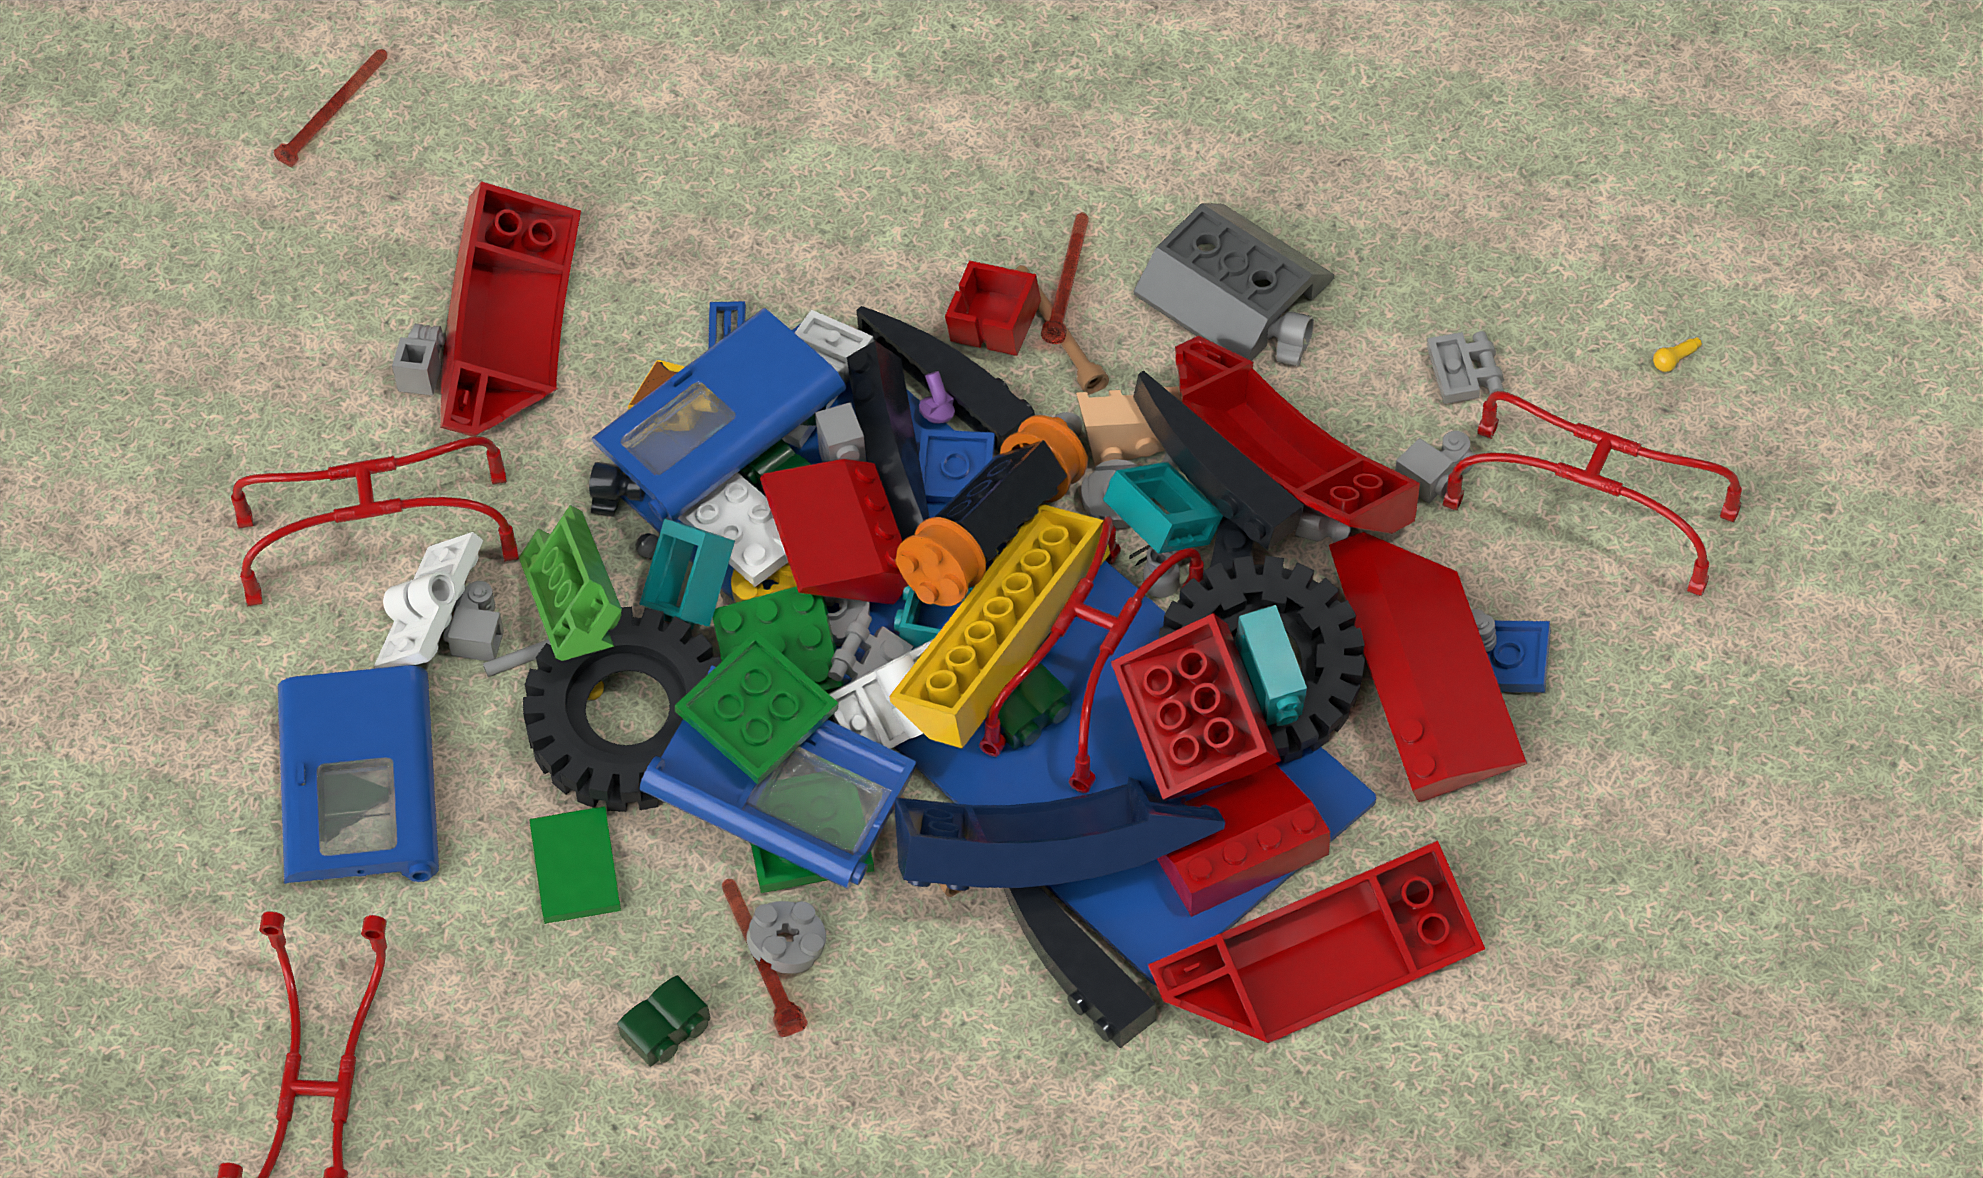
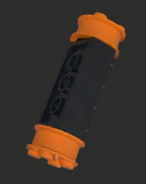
(956, 544)

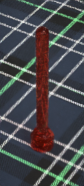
(787, 1015)

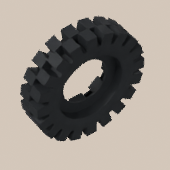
(1310, 614)
(559, 695)

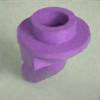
(939, 406)

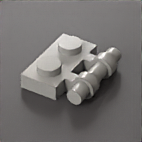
(1454, 368)
(879, 649)

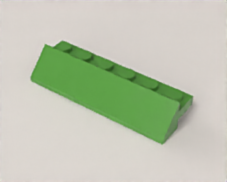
(571, 587)

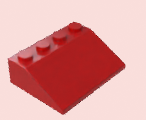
(837, 530)
(1195, 709)
(1265, 835)

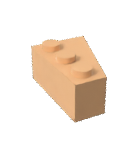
(1118, 427)

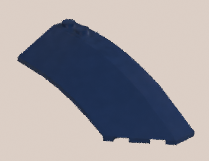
(1043, 840)

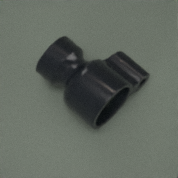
(608, 485)

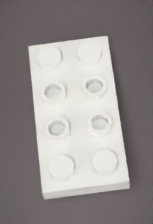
(834, 343)
(743, 515)
(425, 604)
(867, 706)

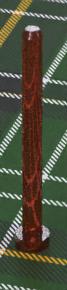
(288, 152)
(1054, 330)

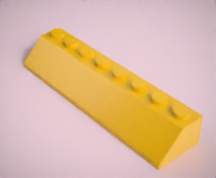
(998, 625)

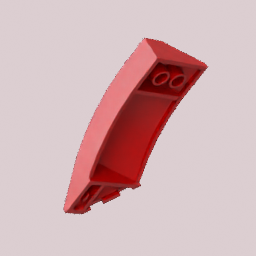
(505, 307)
(1288, 445)
(1427, 666)
(1326, 949)

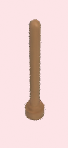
(1090, 375)

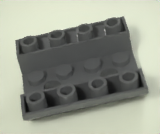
(1216, 289)

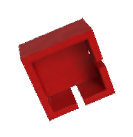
(998, 307)

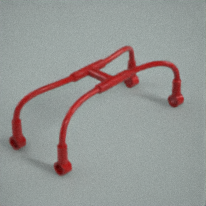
(1591, 475)
(367, 507)
(1083, 777)
(272, 926)

